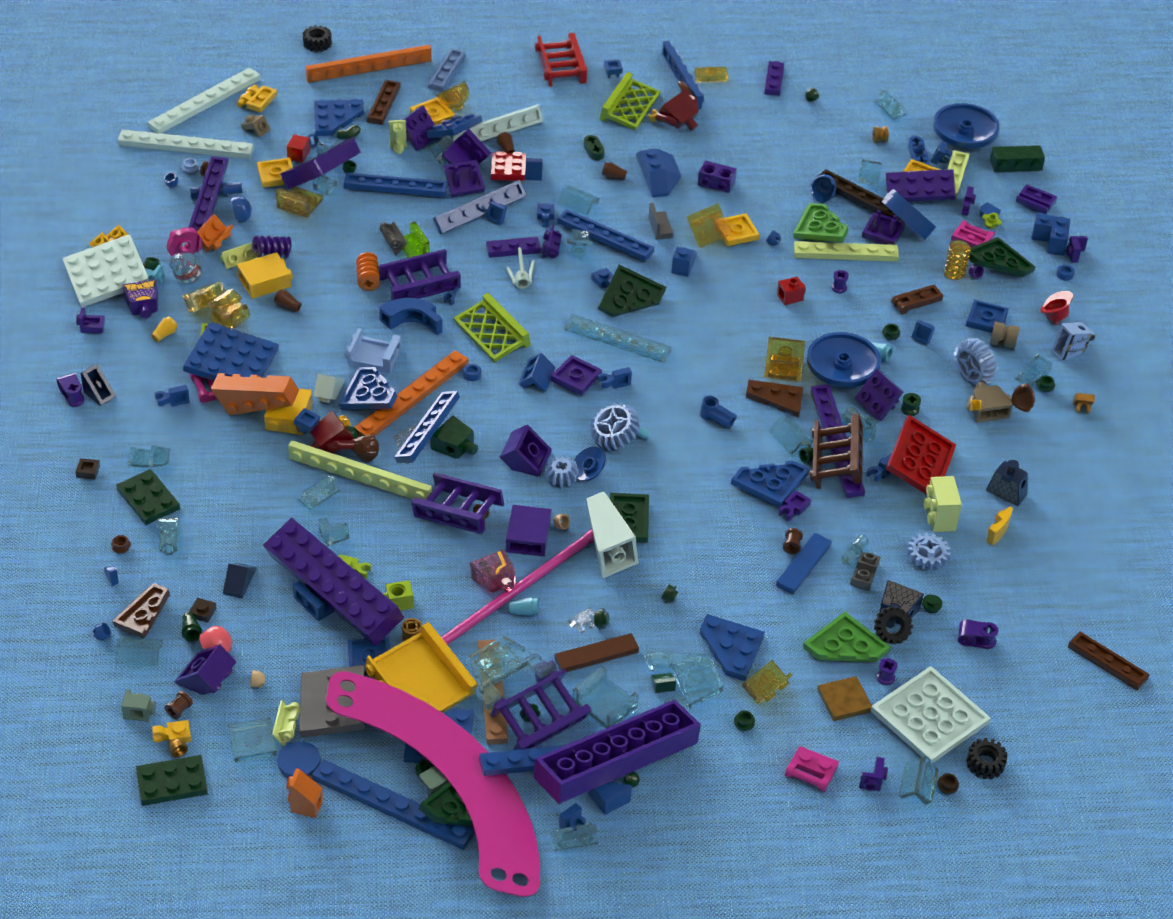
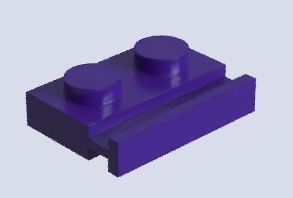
(1036, 199)

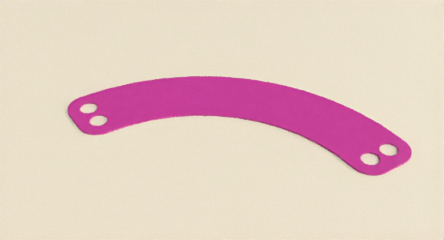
(494, 805)

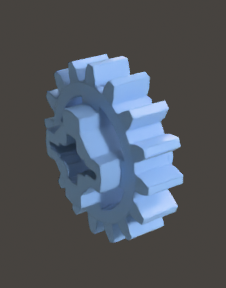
(928, 551)

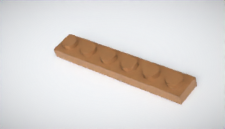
(497, 726)

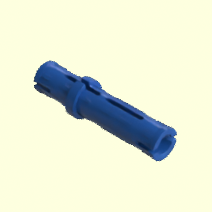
(225, 189)

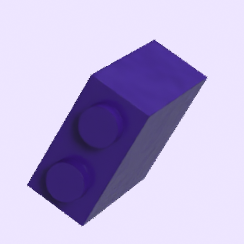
(528, 530)

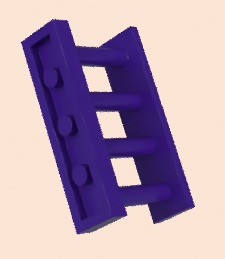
(424, 287)
(457, 517)
(541, 732)

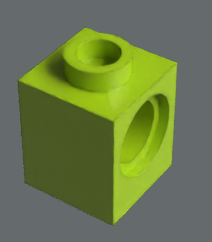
(400, 594)

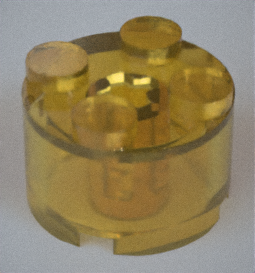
(228, 309)

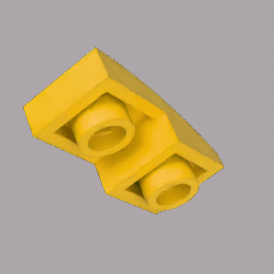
(116, 233)
(1000, 526)

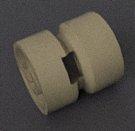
(1004, 335)

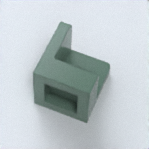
(433, 780)

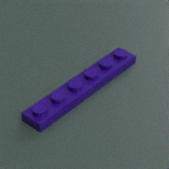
(209, 192)

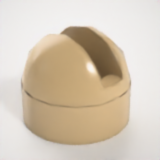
(561, 525)
(257, 679)

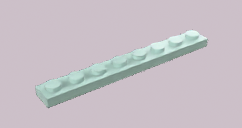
(203, 101)
(185, 144)

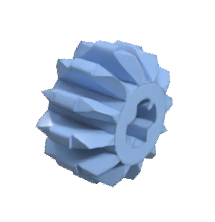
(562, 471)

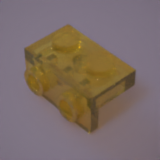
(765, 682)

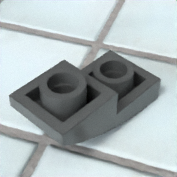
(865, 570)

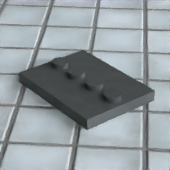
(315, 714)

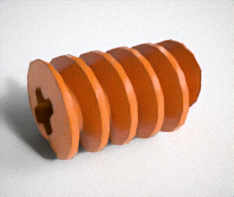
(367, 271)

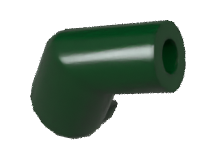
(351, 132)

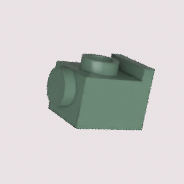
(137, 706)

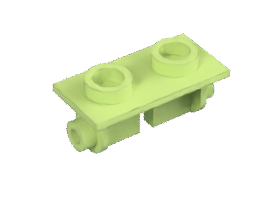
(397, 134)
(238, 255)
(285, 722)

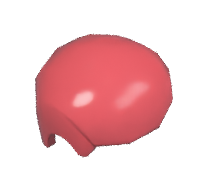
(214, 636)

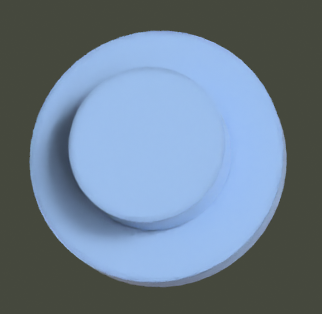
(190, 165)

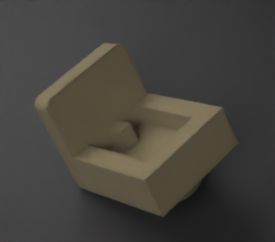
(257, 123)

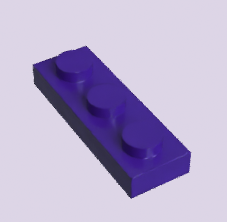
(774, 78)
(510, 247)

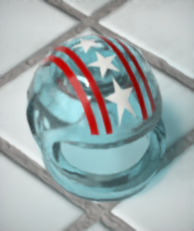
(188, 267)

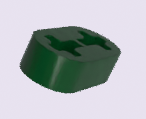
(594, 147)

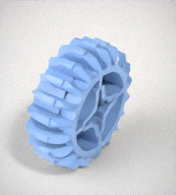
(975, 361)
(615, 426)

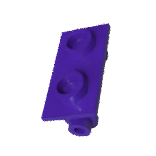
(551, 244)

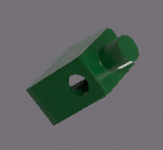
(454, 439)

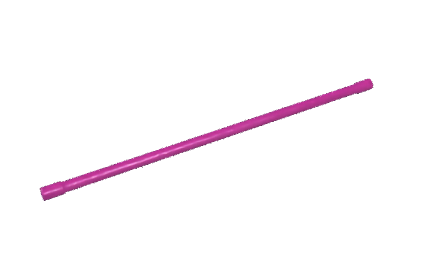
(518, 588)

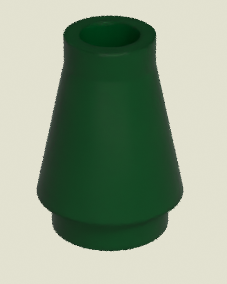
(190, 627)

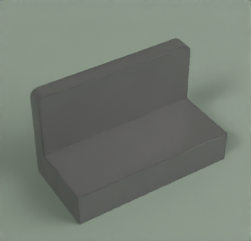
(659, 223)

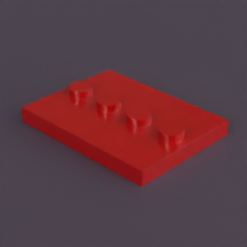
(920, 454)

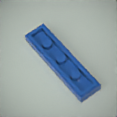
(803, 563)

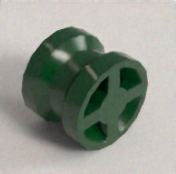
(911, 404)

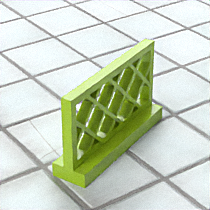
(619, 97)
(503, 319)

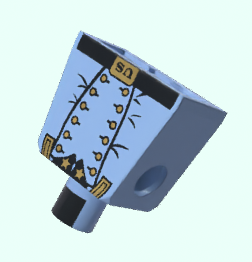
(1071, 340)

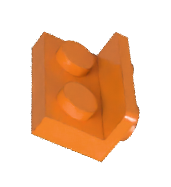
(213, 233)

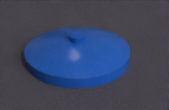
(966, 125)
(843, 359)

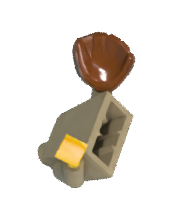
(994, 404)

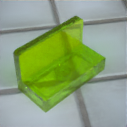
(417, 241)

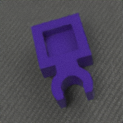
(969, 199)
(795, 503)

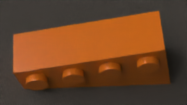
(254, 393)

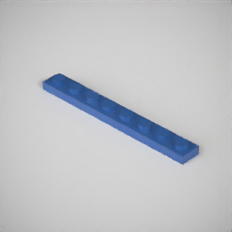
(389, 803)

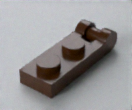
(917, 298)

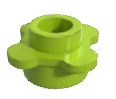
(991, 220)

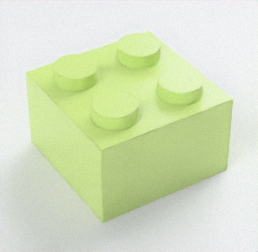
(942, 504)

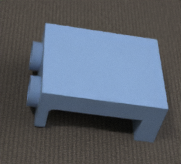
(373, 352)

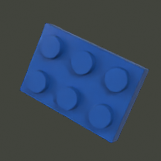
(454, 125)

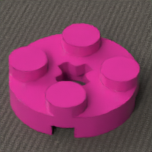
(183, 235)

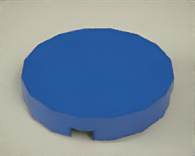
(300, 756)

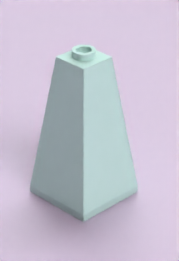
(612, 536)

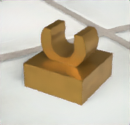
(1083, 400)

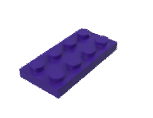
(923, 185)

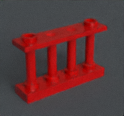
(574, 53)

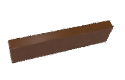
(383, 102)
(597, 653)
(1108, 660)

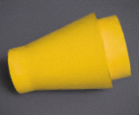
(165, 328)

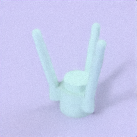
(522, 278)

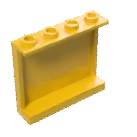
(425, 670)

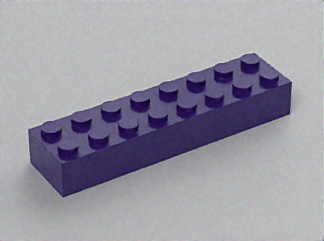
(334, 581)
(616, 751)

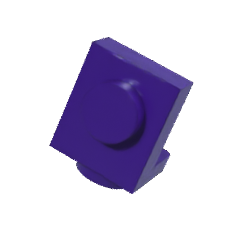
(1075, 246)
(90, 323)
(874, 780)

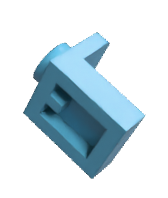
(156, 274)

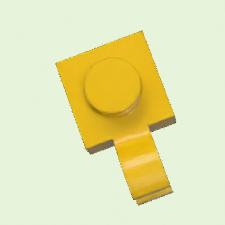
(174, 730)

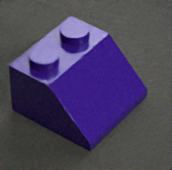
(525, 451)
(207, 670)

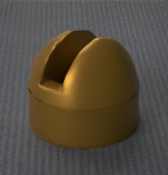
(180, 751)

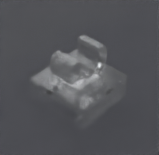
(581, 618)

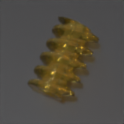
(957, 260)

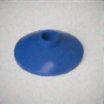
(590, 463)

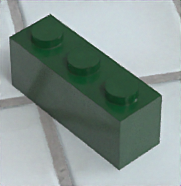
(1017, 158)

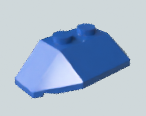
(659, 171)

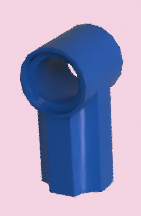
(712, 410)

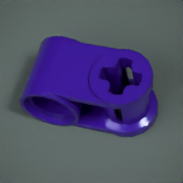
(71, 389)
(975, 634)

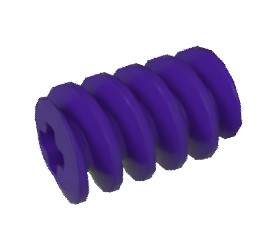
(269, 244)

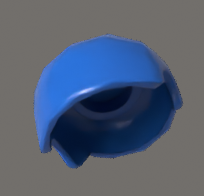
(823, 188)
(241, 208)

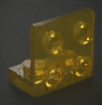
(298, 201)
(708, 225)

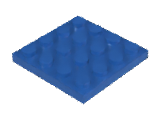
(230, 353)

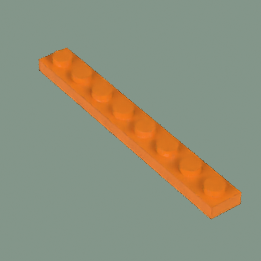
(368, 63)
(413, 394)

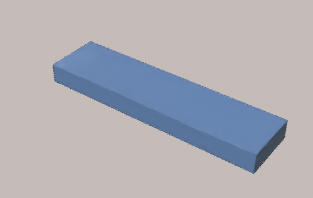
(446, 70)

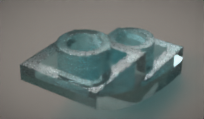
(154, 457)

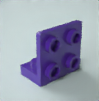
(466, 148)

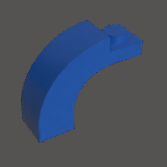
(908, 214)
(410, 310)

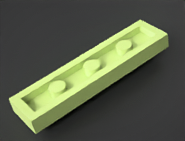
(958, 163)

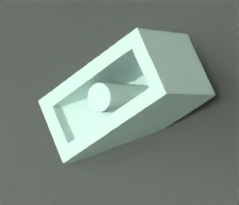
(327, 387)

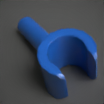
(450, 295)

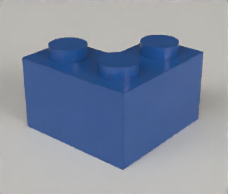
(1052, 230)

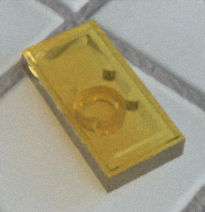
(708, 74)

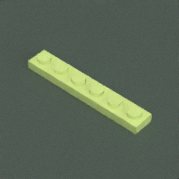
(846, 251)

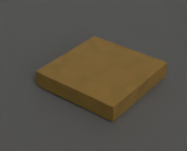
(844, 698)

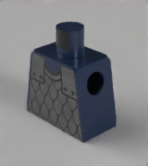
(1009, 482)
(900, 597)

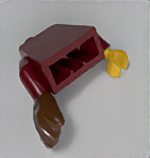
(679, 110)
(333, 436)

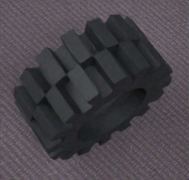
(317, 38)
(884, 616)
(990, 749)

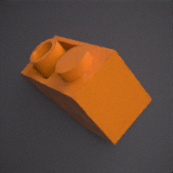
(304, 794)

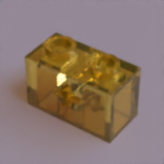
(200, 297)

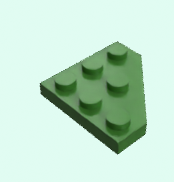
(820, 225)
(846, 641)

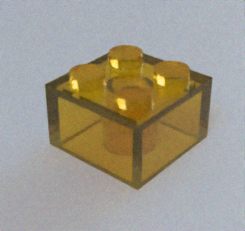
(784, 359)

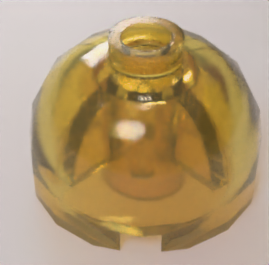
(455, 96)

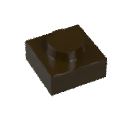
(87, 468)
(203, 609)

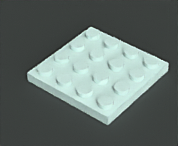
(103, 269)
(930, 714)

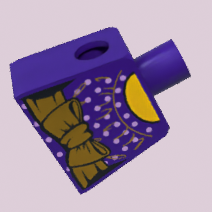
(141, 297)

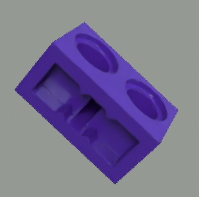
(717, 176)

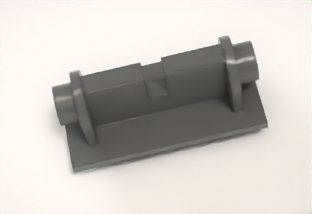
(393, 236)

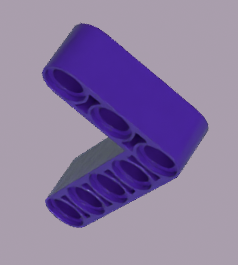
(321, 164)

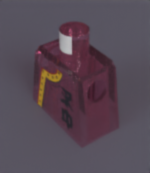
(494, 572)

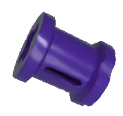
(840, 278)
(887, 669)

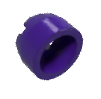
(978, 270)

